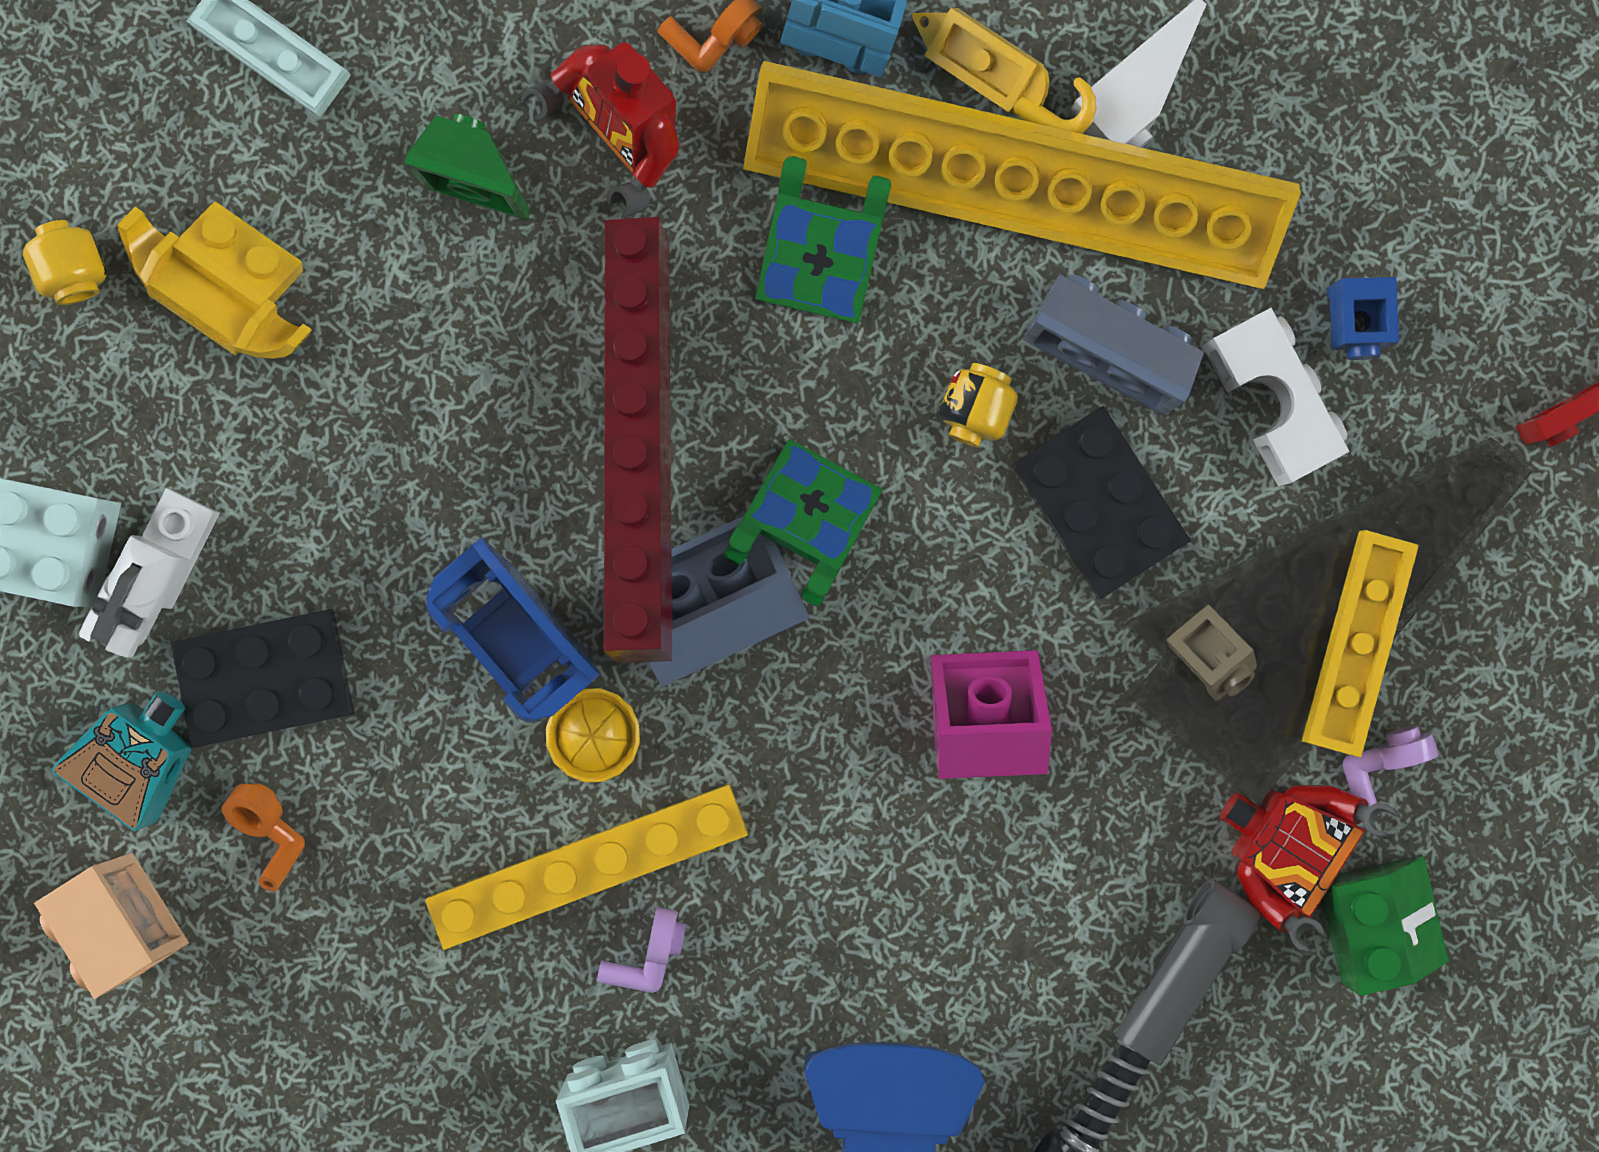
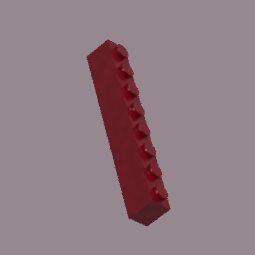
(637, 442)

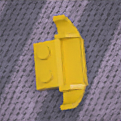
(218, 279)

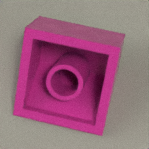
(990, 714)

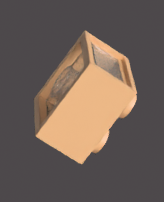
(110, 924)

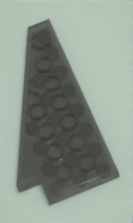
(1288, 605)

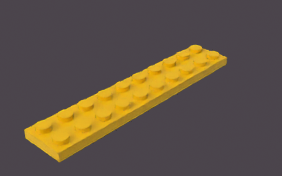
(1021, 175)

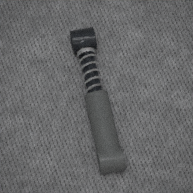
(1213, 929)

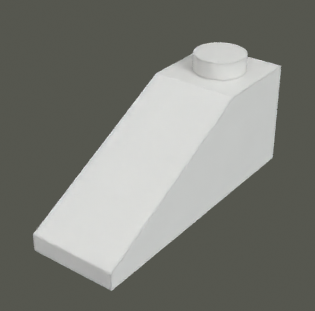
(1137, 87)

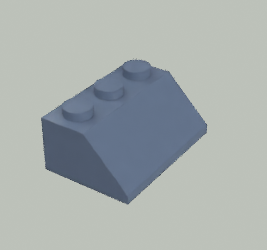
(1115, 344)
(725, 604)

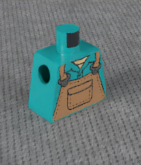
(129, 760)

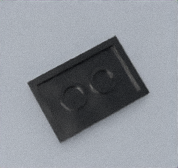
(1100, 502)
(262, 678)

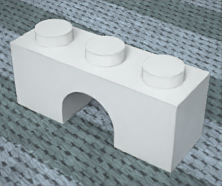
(1264, 354)

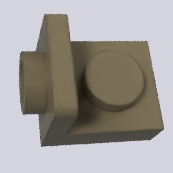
(1214, 653)

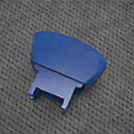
(511, 633)
(892, 1095)

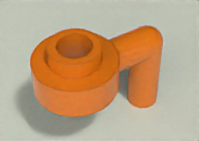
(736, 25)
(257, 813)

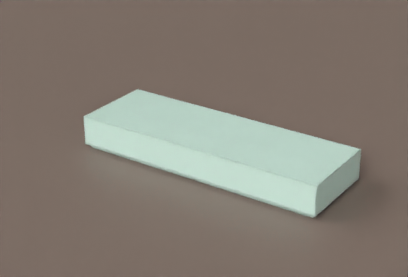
(271, 51)

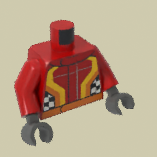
(626, 109)
(1296, 849)

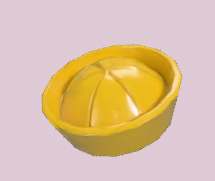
(593, 736)

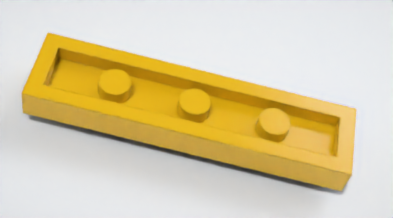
(1360, 643)

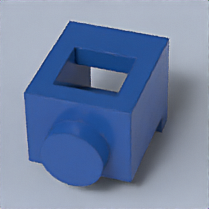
(1377, 304)

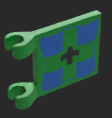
(820, 252)
(808, 510)

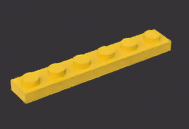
(586, 866)

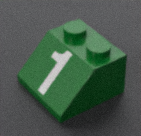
(1384, 926)

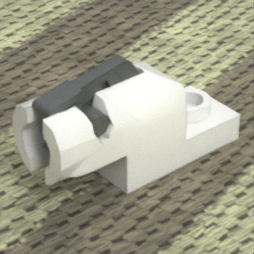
(149, 574)

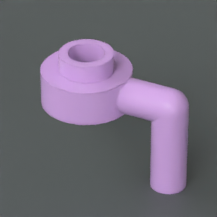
(1403, 749)
(665, 939)

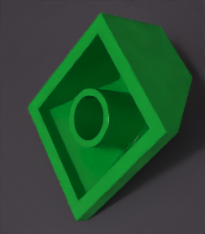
(465, 164)

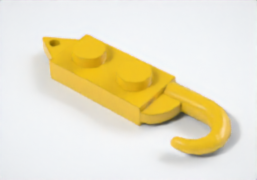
(997, 68)

